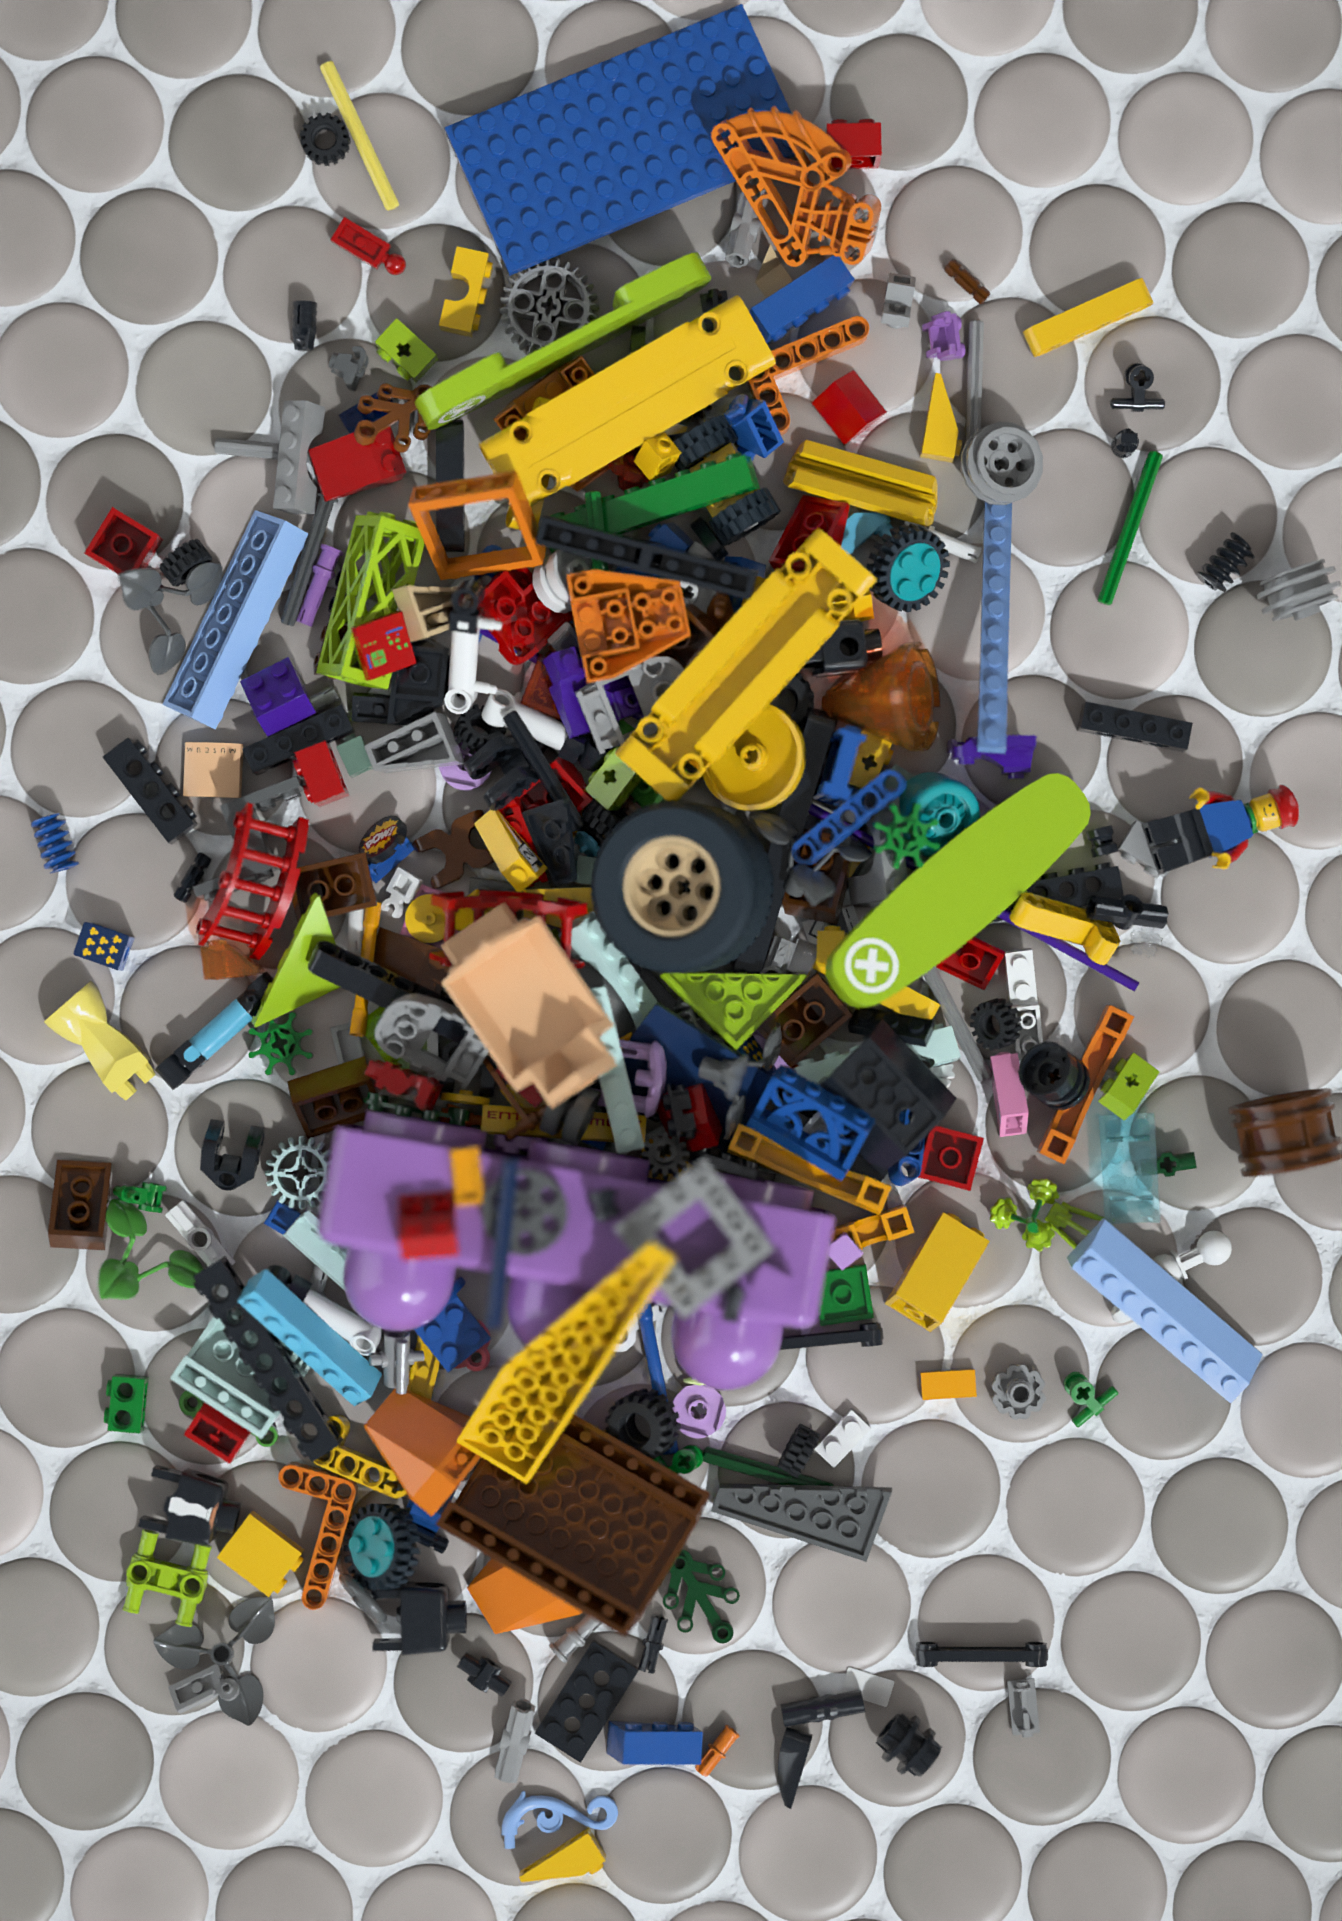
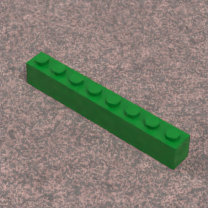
(672, 497)

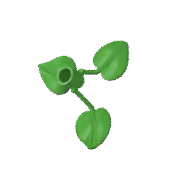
(121, 1278)

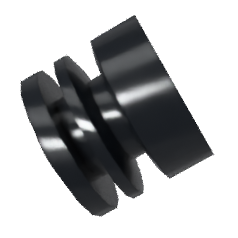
(1054, 1075)

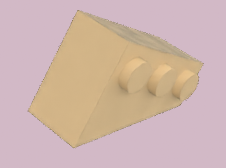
(425, 609)

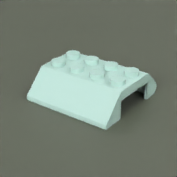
(225, 1383)

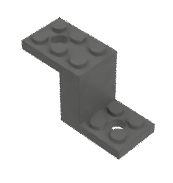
(257, 840)

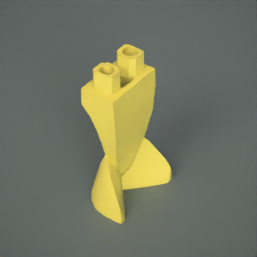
(108, 1049)

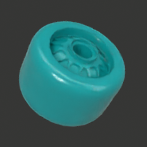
(941, 799)

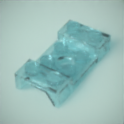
(1134, 1140)

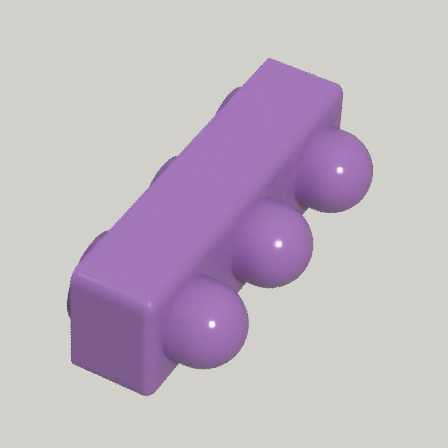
(413, 1156)

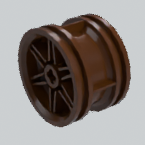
(1286, 1132)

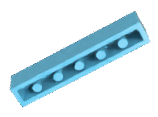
(309, 1337)

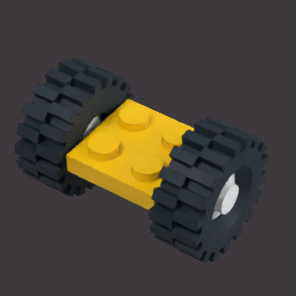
(737, 515)

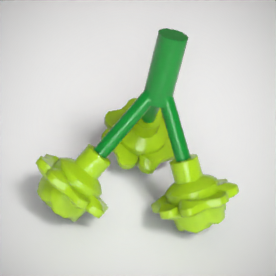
(1037, 1233)

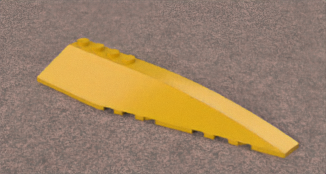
(555, 1371)

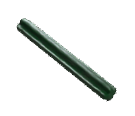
(757, 1468)

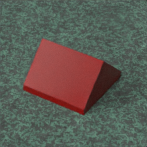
(848, 407)
(973, 962)

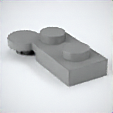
(203, 1687)

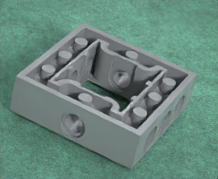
(694, 1184)

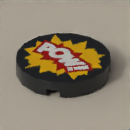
(383, 838)

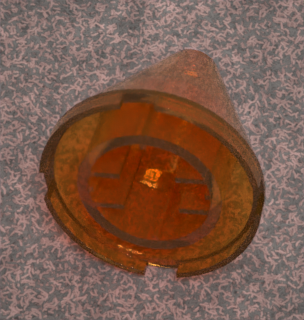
(891, 698)

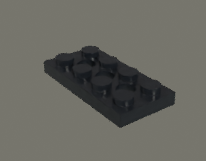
(591, 1719)

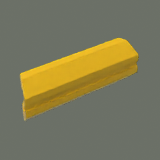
(863, 482)

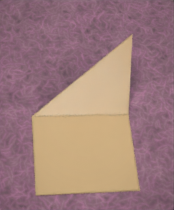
(772, 274)

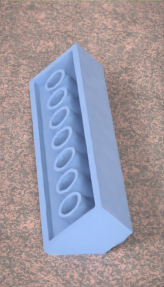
(235, 619)
(1165, 1309)

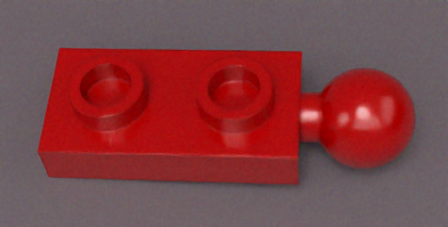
(367, 247)

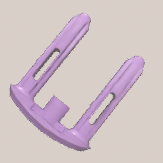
(654, 1079)

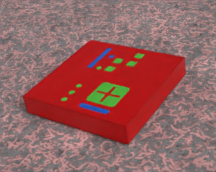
(383, 645)

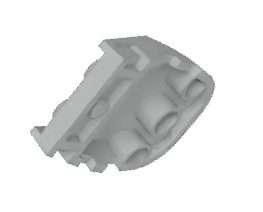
(649, 683)
(407, 1027)

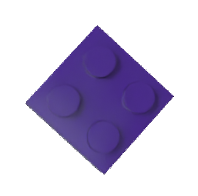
(277, 697)

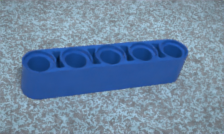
(862, 815)

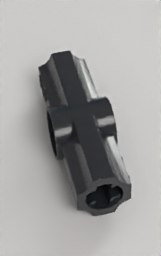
(1126, 912)

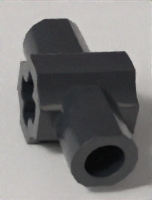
(484, 1674)

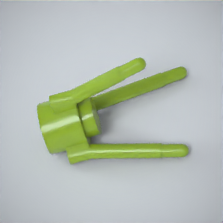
(1060, 1216)

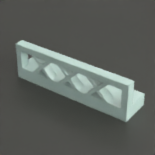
(326, 1256)

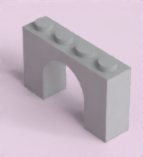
(882, 877)

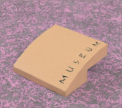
(213, 770)

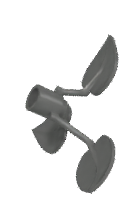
(144, 590)
(801, 877)
(732, 1073)
(252, 1620)

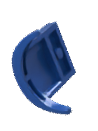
(453, 1332)

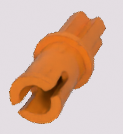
(717, 1750)

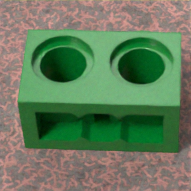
(133, 1405)

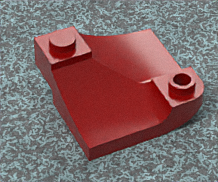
(523, 616)

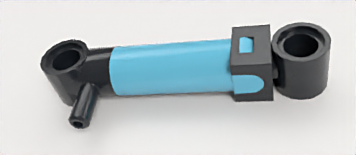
(214, 1035)

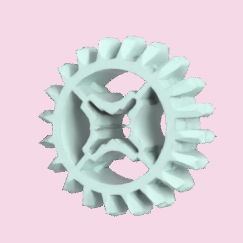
(301, 1185)

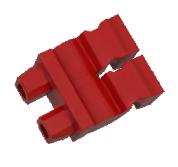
(404, 1082)

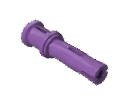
(322, 573)

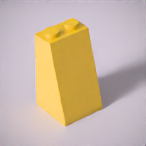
(937, 1272)

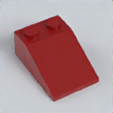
(350, 468)
(808, 516)

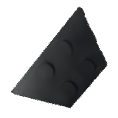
(422, 684)

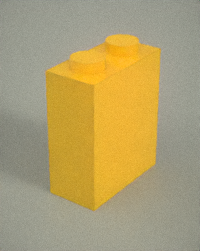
(261, 1554)

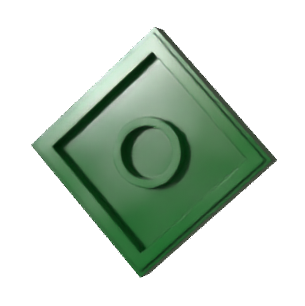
(845, 1296)

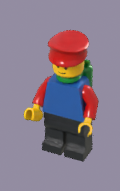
(1218, 827)

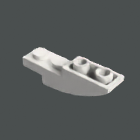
(1023, 996)

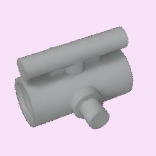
(396, 1359)

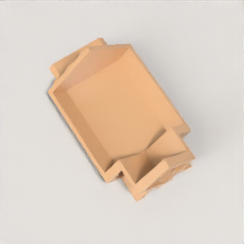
(528, 1004)

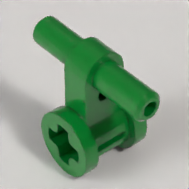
(147, 1196)
(1085, 1395)
(679, 1461)

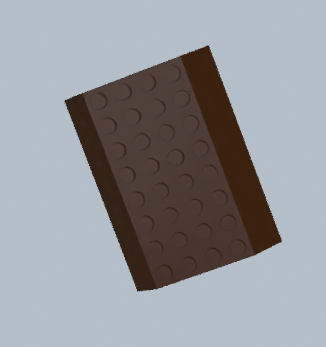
(587, 1526)

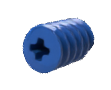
(54, 843)

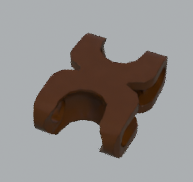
(456, 849)

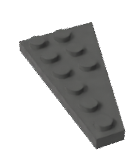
(825, 1516)

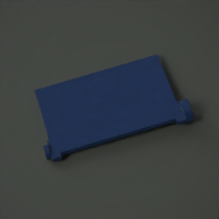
(684, 1051)

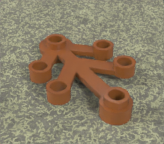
(395, 411)

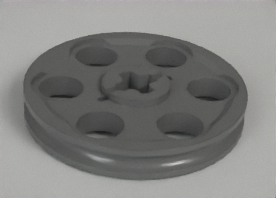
(533, 1225)

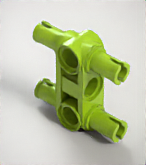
(166, 1578)

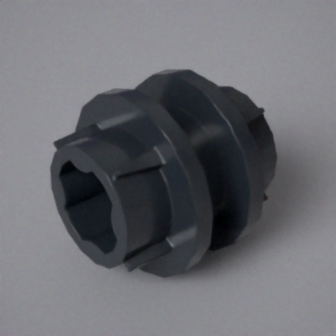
(911, 1747)

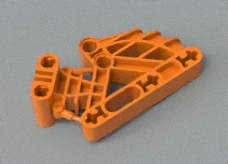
(843, 224)

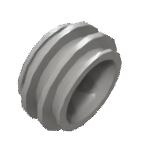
(979, 467)
(1299, 591)

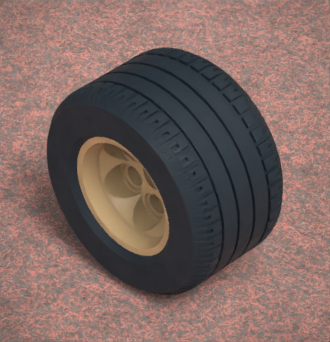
(631, 906)

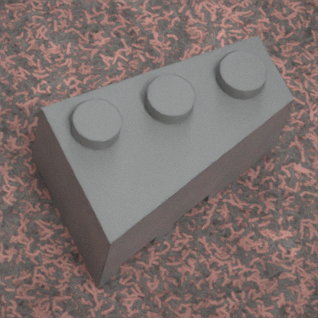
(416, 746)

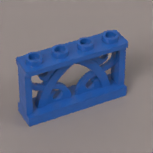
(838, 766)
(793, 1138)

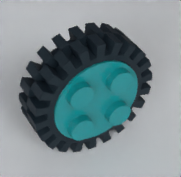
(908, 567)
(381, 1546)

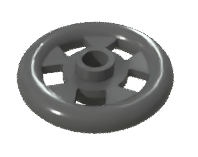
(363, 1598)

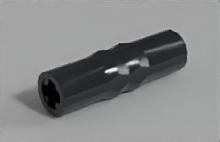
(822, 1708)

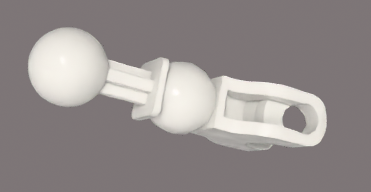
(1211, 1248)

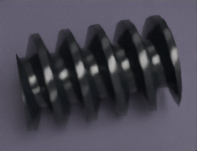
(1225, 563)

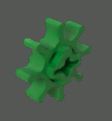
(909, 824)
(292, 1038)

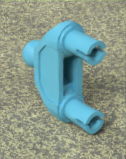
(862, 526)

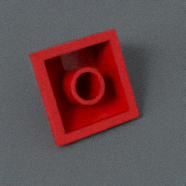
(705, 1118)

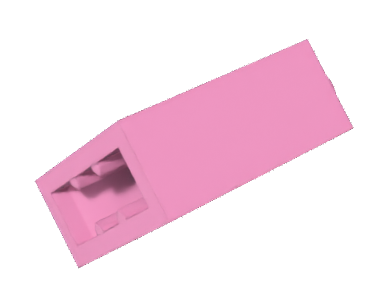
(1008, 1094)

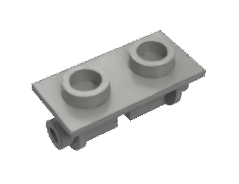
(1023, 1707)

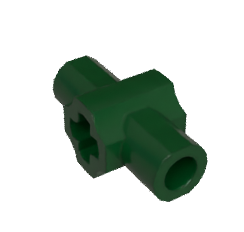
(1183, 1162)

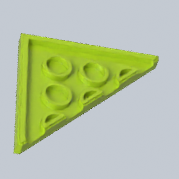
(293, 981)
(733, 1001)

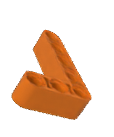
(798, 362)
(328, 1527)

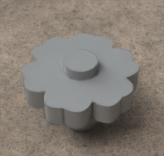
(1018, 1391)

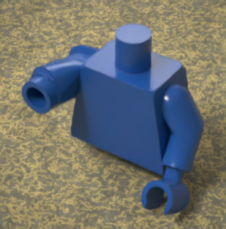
(753, 426)

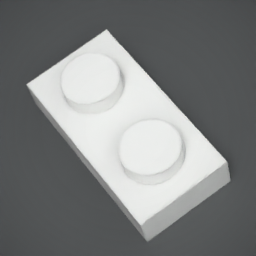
(842, 1438)

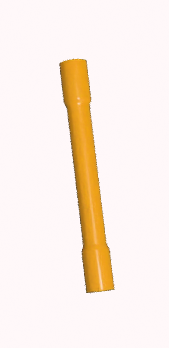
(360, 1012)

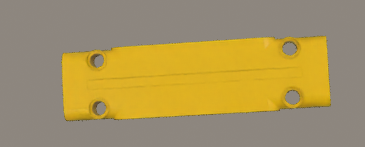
(631, 401)
(745, 666)

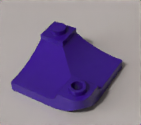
(568, 677)
(1014, 762)

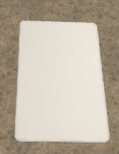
(873, 1688)

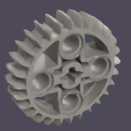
(516, 293)

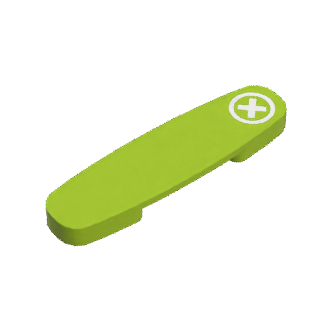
(495, 378)
(958, 891)

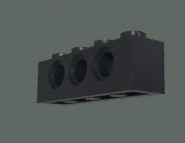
(1135, 726)
(282, 746)
(119, 761)

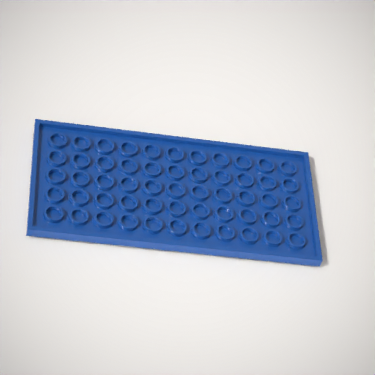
(615, 139)

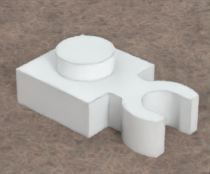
(403, 889)

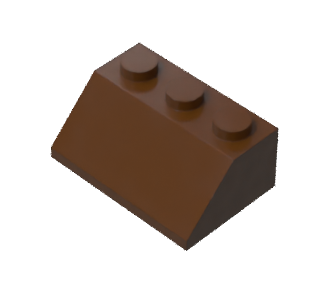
(332, 1096)

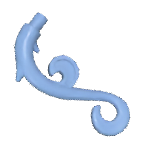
(558, 1807)

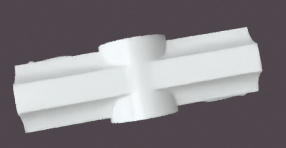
(188, 1224)

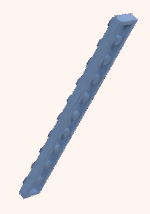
(994, 628)

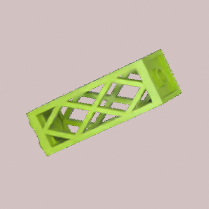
(353, 607)

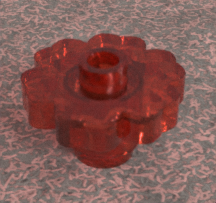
(628, 472)

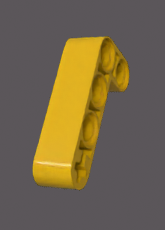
(1066, 923)
(362, 1465)

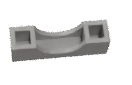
(293, 486)

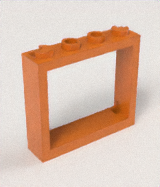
(473, 491)

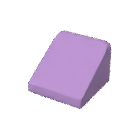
(844, 1251)

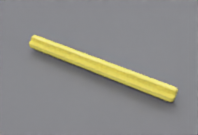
(359, 135)

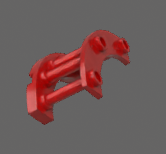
(279, 894)
(453, 901)

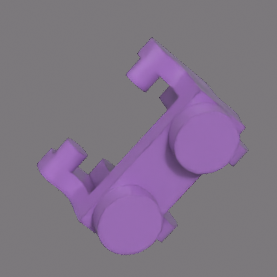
(944, 337)

